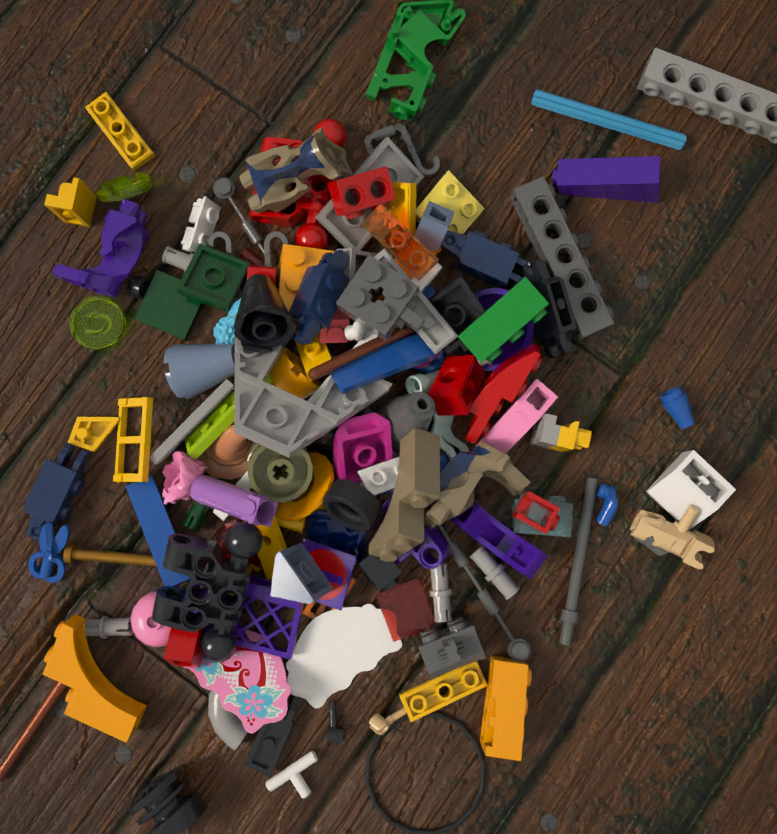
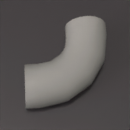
(225, 723)

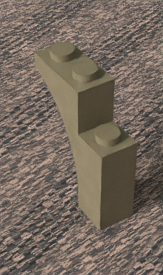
(414, 490)

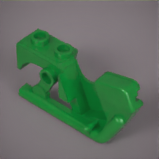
(412, 30)

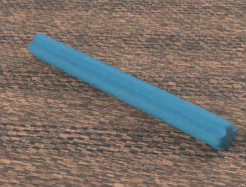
(609, 119)

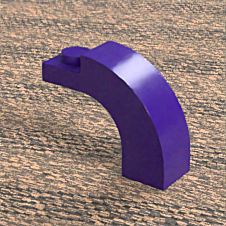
(500, 540)

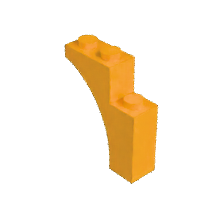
(91, 694)

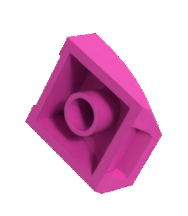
(361, 444)

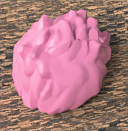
(180, 476)

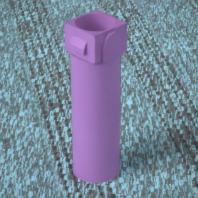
(233, 500)

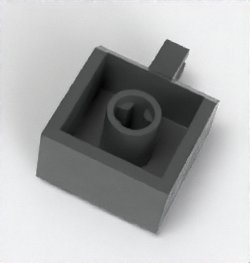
(380, 317)
(450, 647)

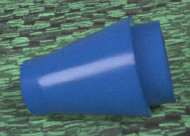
(677, 405)

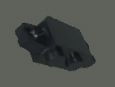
(559, 320)

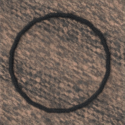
(445, 828)

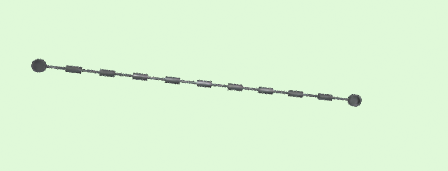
(517, 647)

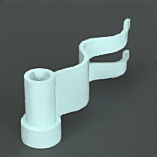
(442, 424)

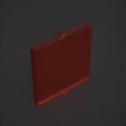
(405, 609)

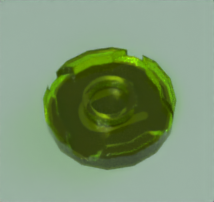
(123, 187)
(97, 323)

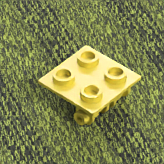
(455, 197)

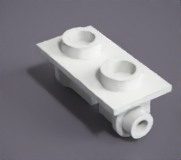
(204, 216)
(380, 476)

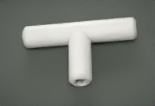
(293, 773)

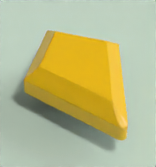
(92, 431)

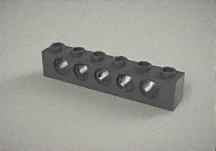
(543, 194)

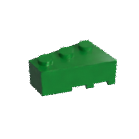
(504, 321)

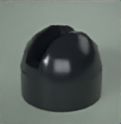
(138, 286)

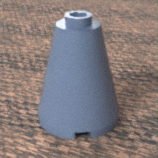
(198, 367)

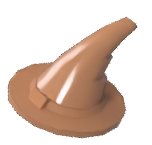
(227, 455)

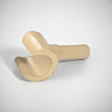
(381, 725)

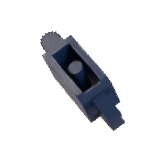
(483, 257)
(318, 296)
(55, 490)

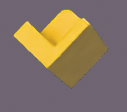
(74, 203)

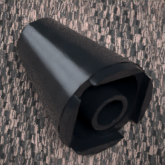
(262, 316)

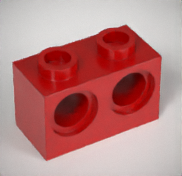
(360, 187)

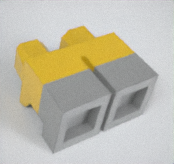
(557, 437)

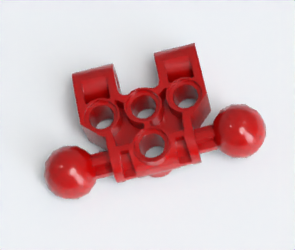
(312, 202)

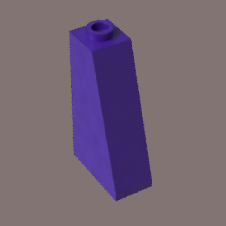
(610, 178)

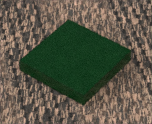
(213, 278)
(167, 309)

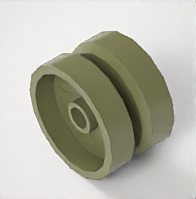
(282, 483)

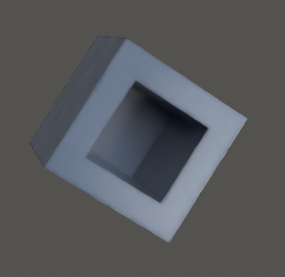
(433, 225)

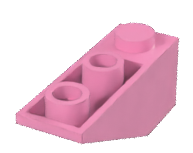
(520, 416)

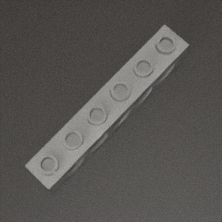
(710, 84)

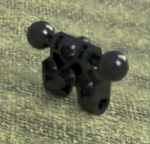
(174, 604)

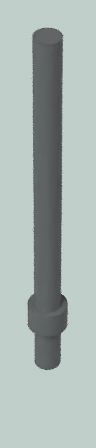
(569, 615)

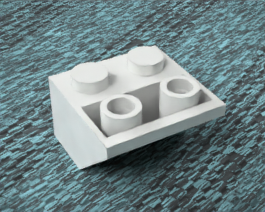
(688, 483)

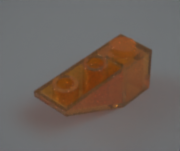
(400, 242)

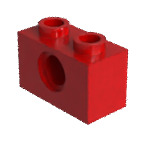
(456, 385)

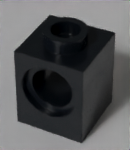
(379, 572)

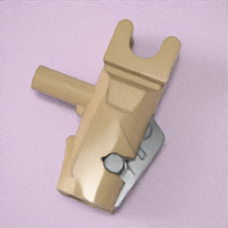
(675, 538)

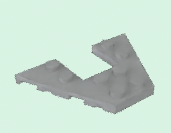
(282, 419)

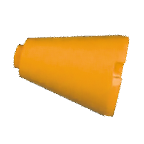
(291, 377)

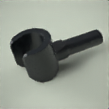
(334, 733)

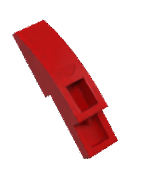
(505, 383)

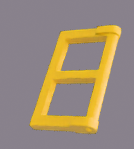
(144, 440)

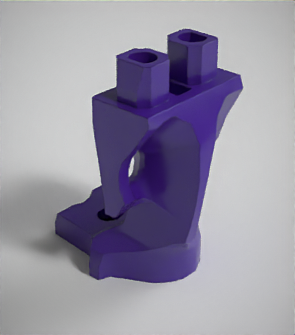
(122, 246)

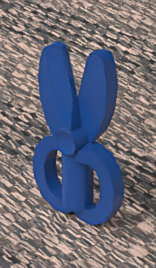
(49, 551)

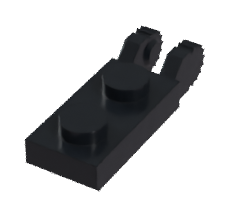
(270, 742)

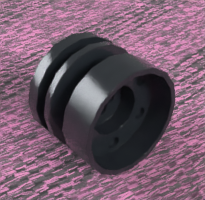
(167, 805)

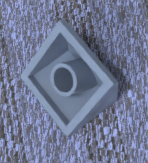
(298, 576)

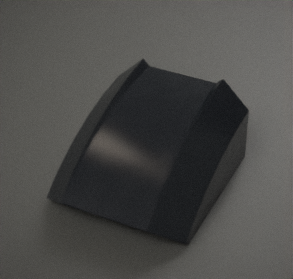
(459, 308)

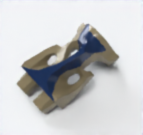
(273, 183)
(463, 474)

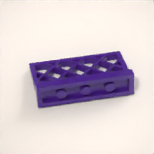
(260, 589)

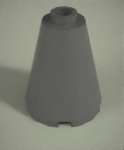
(407, 413)

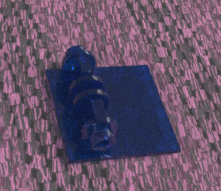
(331, 533)

